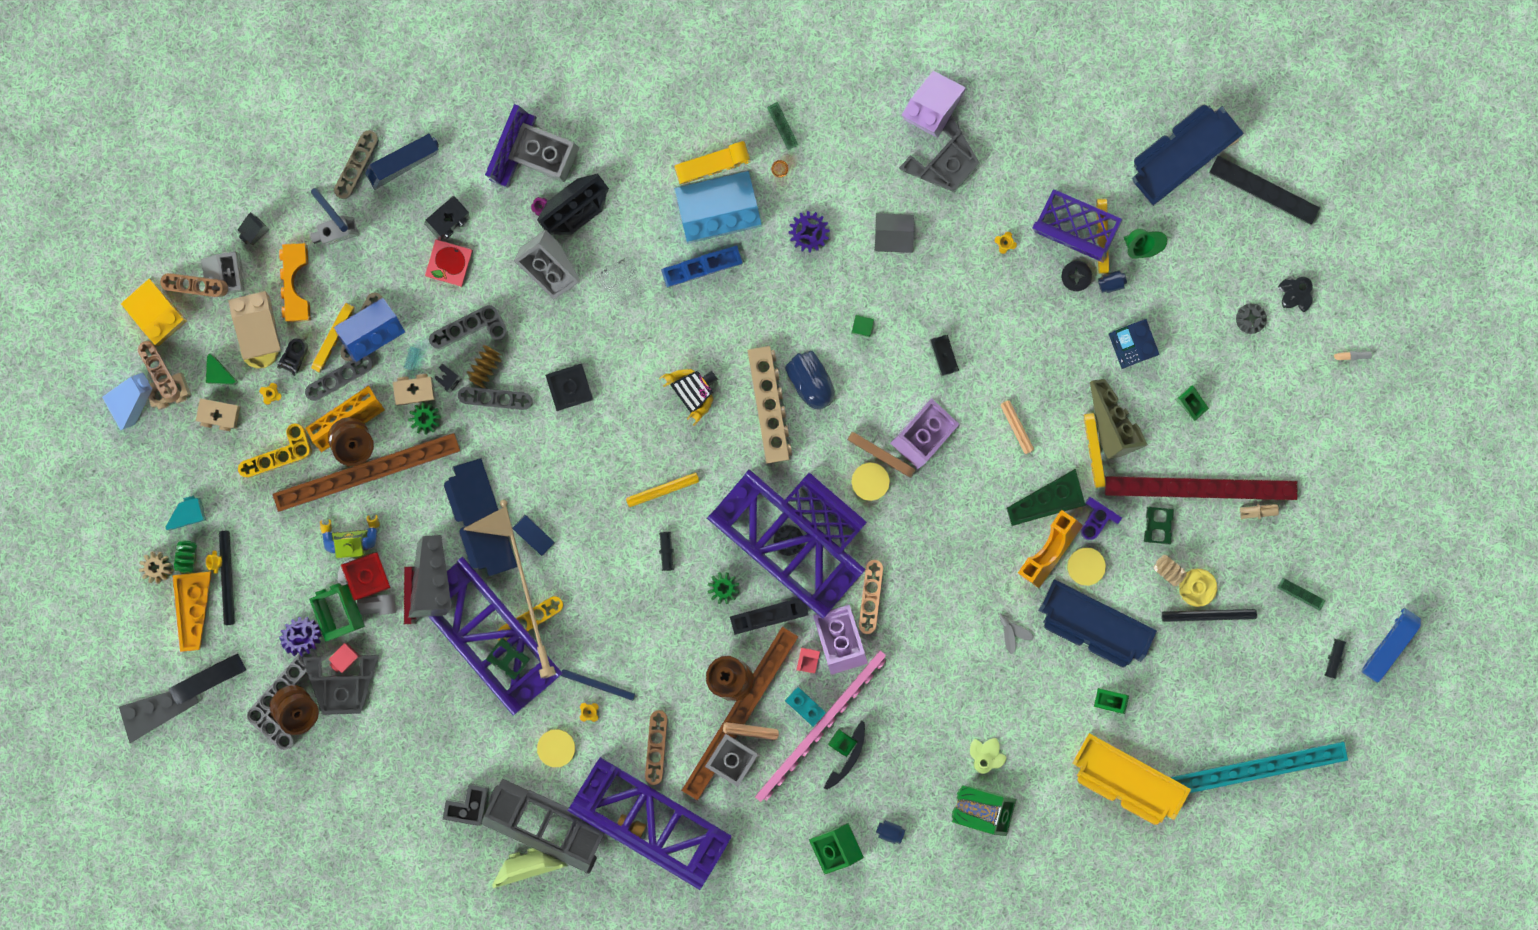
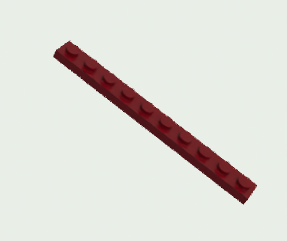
(1200, 488)

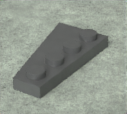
(150, 713)

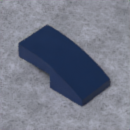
(533, 535)

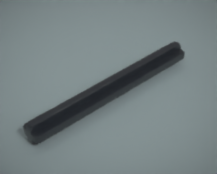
(226, 578)
(1209, 615)

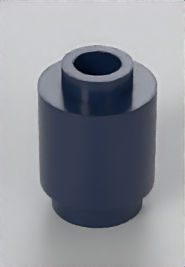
(1112, 282)
(890, 832)

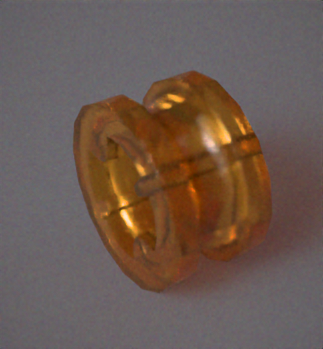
(775, 172)

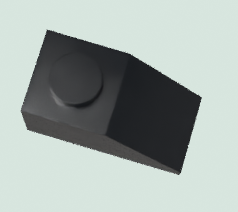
(252, 229)

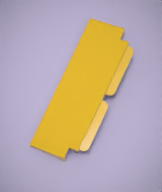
(1129, 780)

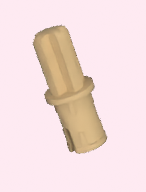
(1259, 511)

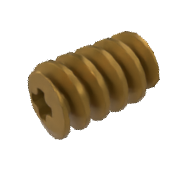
(484, 366)

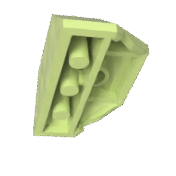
(526, 866)

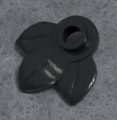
(1294, 295)

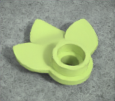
(986, 752)

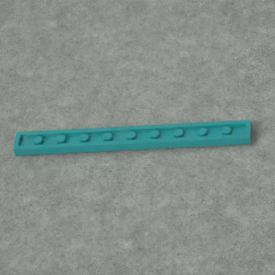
(1264, 767)

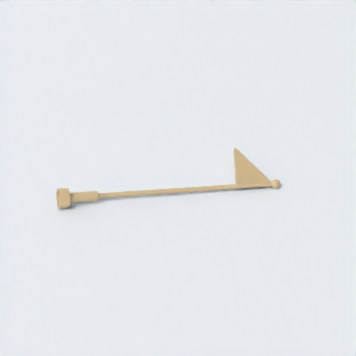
(499, 524)

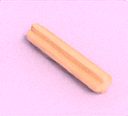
(1017, 427)
(750, 731)

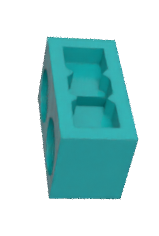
(805, 706)

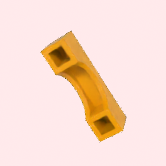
(294, 258)
(1040, 565)

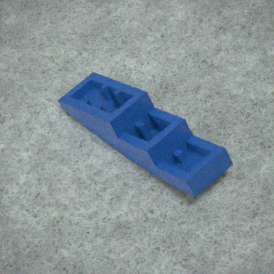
(701, 266)

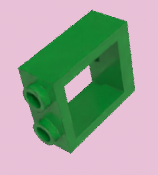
(324, 615)

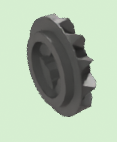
(1245, 325)

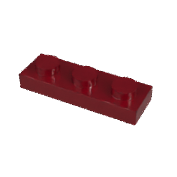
(408, 587)

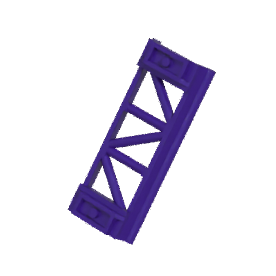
(826, 592)
(520, 691)
(591, 797)

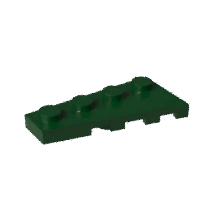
(1058, 495)

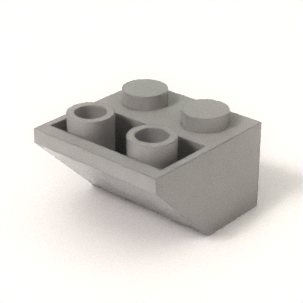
(225, 268)

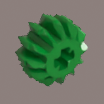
(429, 423)
(185, 556)
(719, 593)

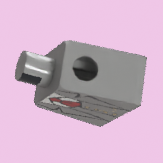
(329, 233)

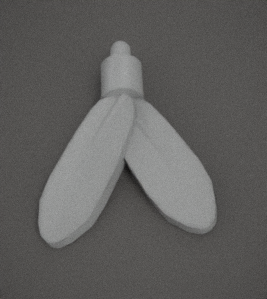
(1012, 629)

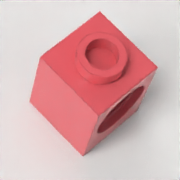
(343, 658)

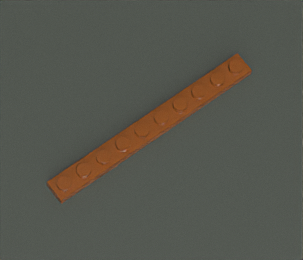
(366, 472)
(743, 708)

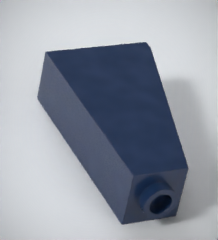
(401, 161)

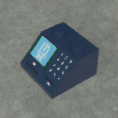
(1134, 343)

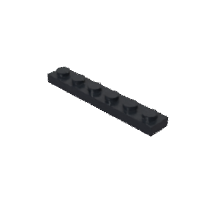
(1264, 190)

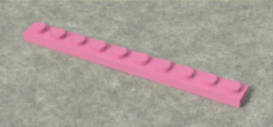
(827, 720)

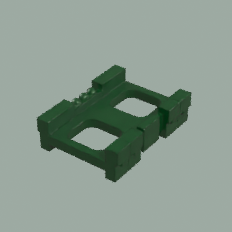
(1151, 525)
(511, 653)

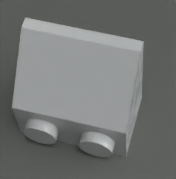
(731, 760)

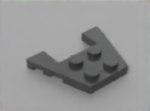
(950, 165)
(340, 693)

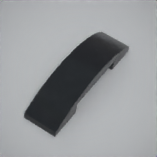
(768, 616)
(207, 679)
(835, 777)

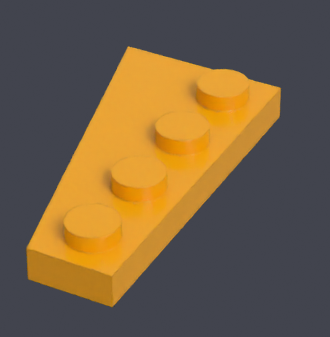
(191, 601)

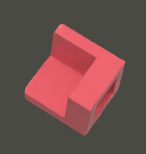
(808, 660)

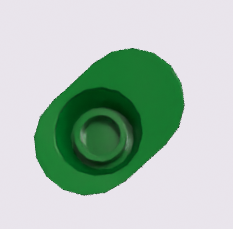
(1144, 243)

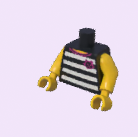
(692, 390)

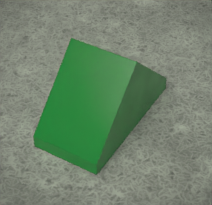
(217, 373)
(1192, 402)
(1111, 701)

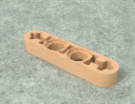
(867, 596)

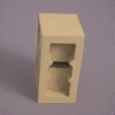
(178, 379)

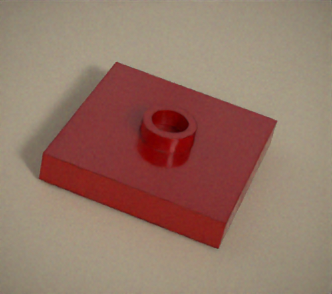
(365, 576)

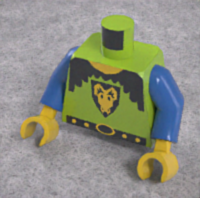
(350, 542)

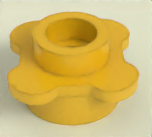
(1010, 242)
(265, 392)
(213, 562)
(586, 707)

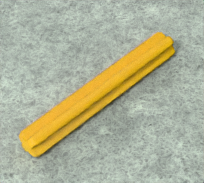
(662, 490)

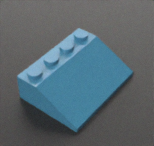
(718, 207)

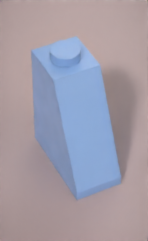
(128, 400)

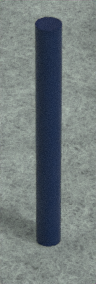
(329, 210)
(597, 684)

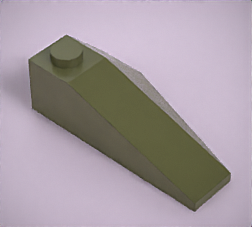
(1114, 428)

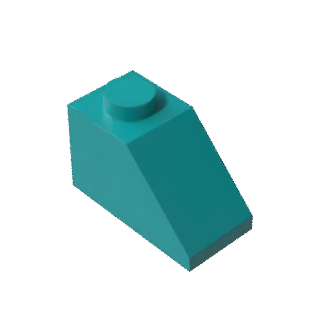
(186, 513)

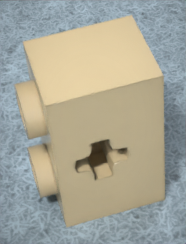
(404, 396)
(229, 414)

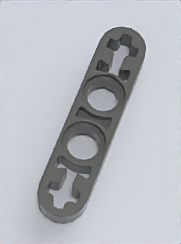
(340, 380)
(495, 395)

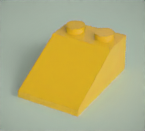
(153, 312)

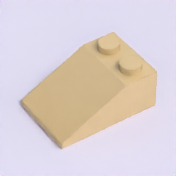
(254, 325)

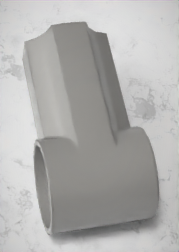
(381, 604)

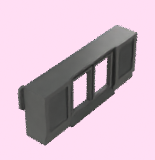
(507, 807)

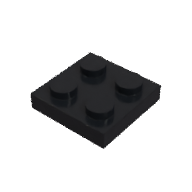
(569, 387)

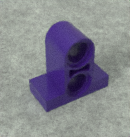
(1093, 522)

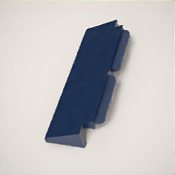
(1187, 150)
(470, 501)
(1095, 624)

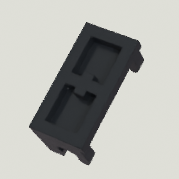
(944, 355)
(449, 380)

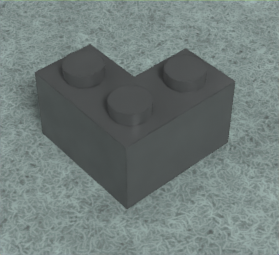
(471, 810)

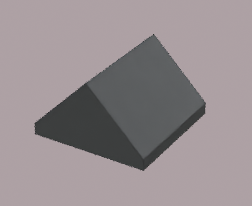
(894, 233)

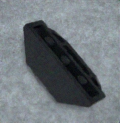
(574, 205)

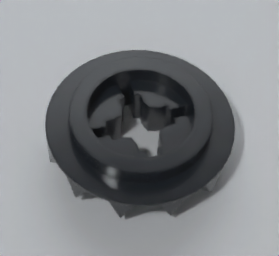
(1083, 269)
(783, 532)

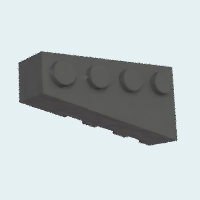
(430, 581)

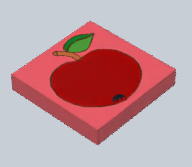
(448, 263)

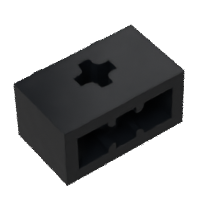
(452, 209)

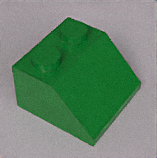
(836, 848)

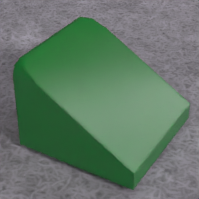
(862, 326)
(842, 743)

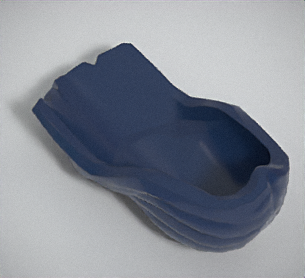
(811, 380)

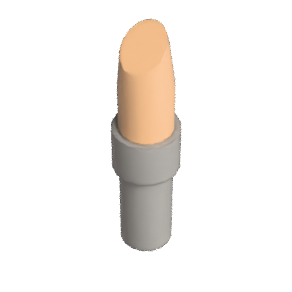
(1353, 355)

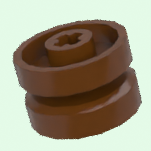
(350, 441)
(730, 668)
(294, 710)

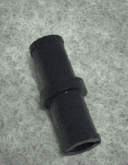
(666, 551)
(1335, 658)

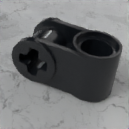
(292, 357)

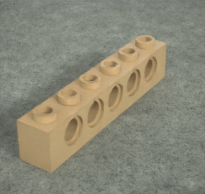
(767, 355)

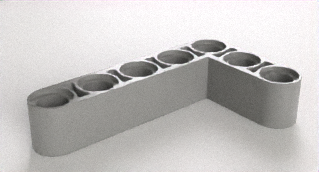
(261, 705)

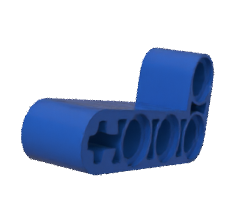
(1392, 645)

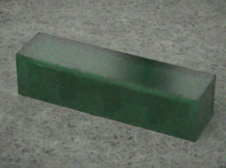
(782, 126)
(1301, 594)

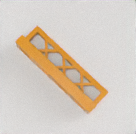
(361, 410)

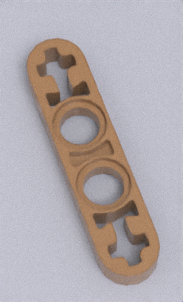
(194, 285)
(158, 371)
(881, 454)
(656, 747)

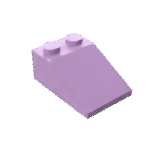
(933, 104)
(924, 434)
(840, 640)

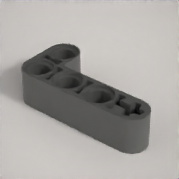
(465, 331)

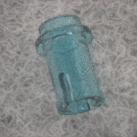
(412, 357)

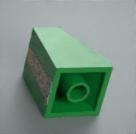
(983, 810)

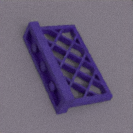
(500, 167)
(1072, 241)
(831, 505)

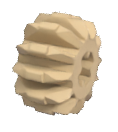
(1170, 570)
(152, 574)

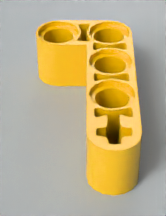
(712, 163)
(274, 455)

